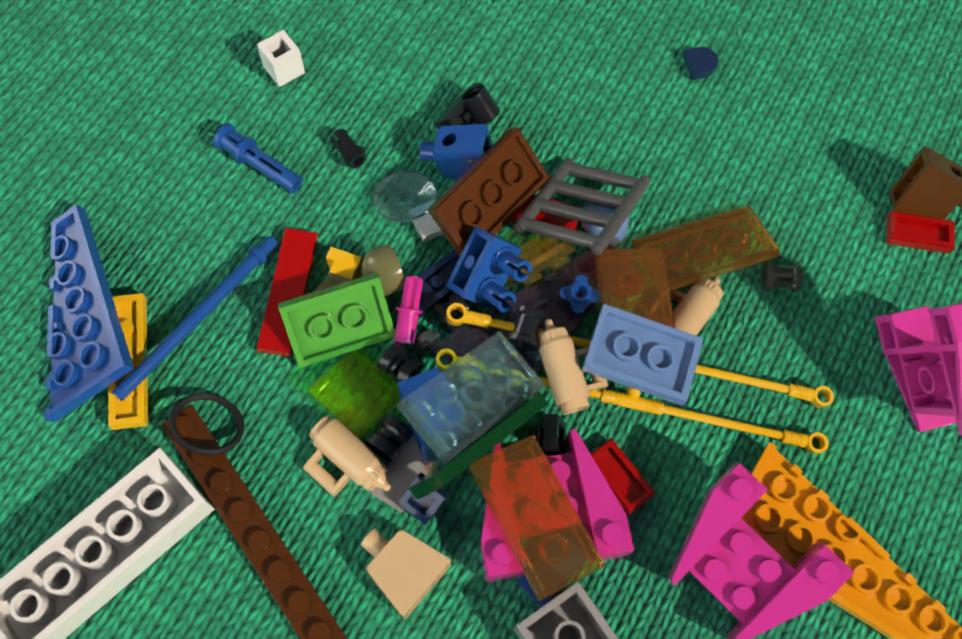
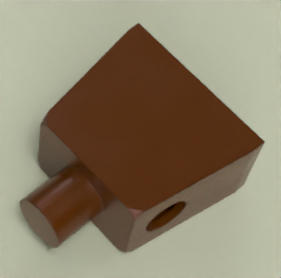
(928, 186)

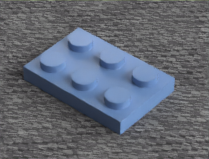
(643, 354)

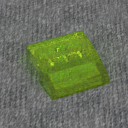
(356, 392)

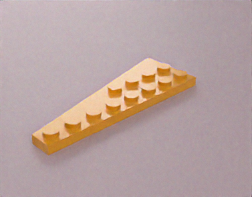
(879, 592)

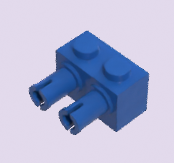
(485, 269)

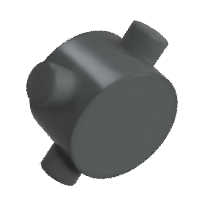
(424, 339)

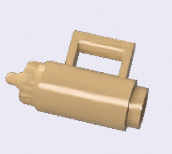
(696, 305)
(564, 370)
(348, 454)

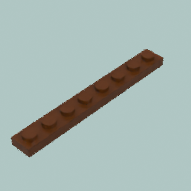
(254, 532)

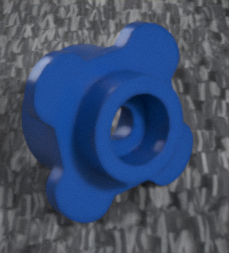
(576, 303)

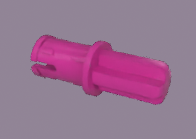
(409, 311)

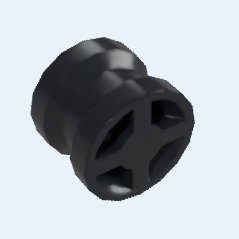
(440, 312)

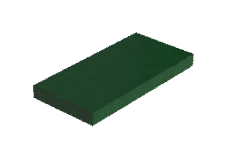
(445, 473)

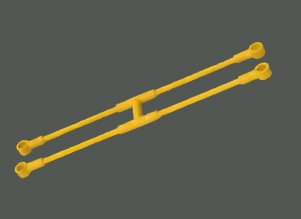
(634, 401)

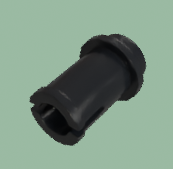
(352, 153)

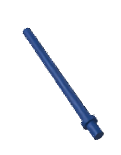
(256, 256)

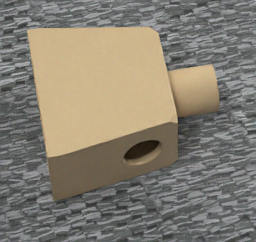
(404, 568)

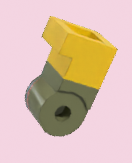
(342, 268)

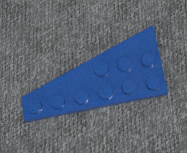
(83, 322)

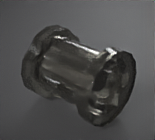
(781, 276)

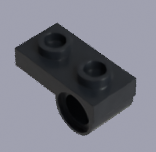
(472, 107)

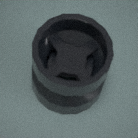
(399, 363)
(389, 437)

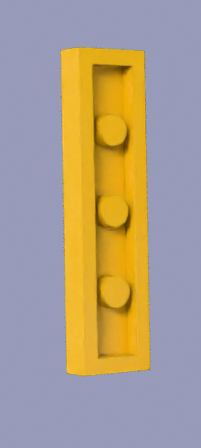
(134, 408)

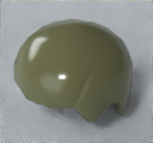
(387, 266)

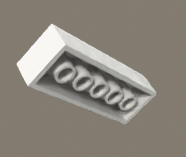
(100, 551)

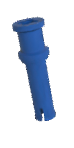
(247, 151)

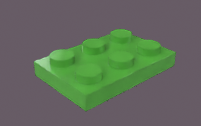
(337, 320)

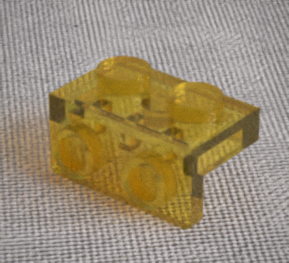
(542, 254)

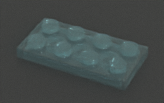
(470, 397)

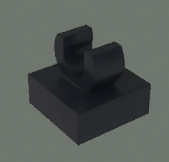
(552, 435)

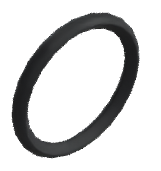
(205, 451)

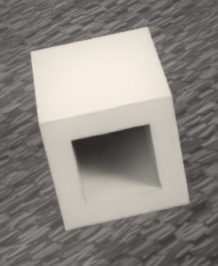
(281, 58)

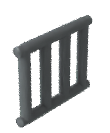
(610, 224)

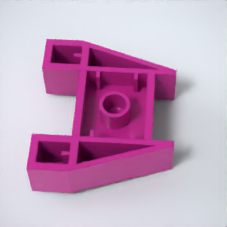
(926, 362)
(591, 499)
(745, 568)

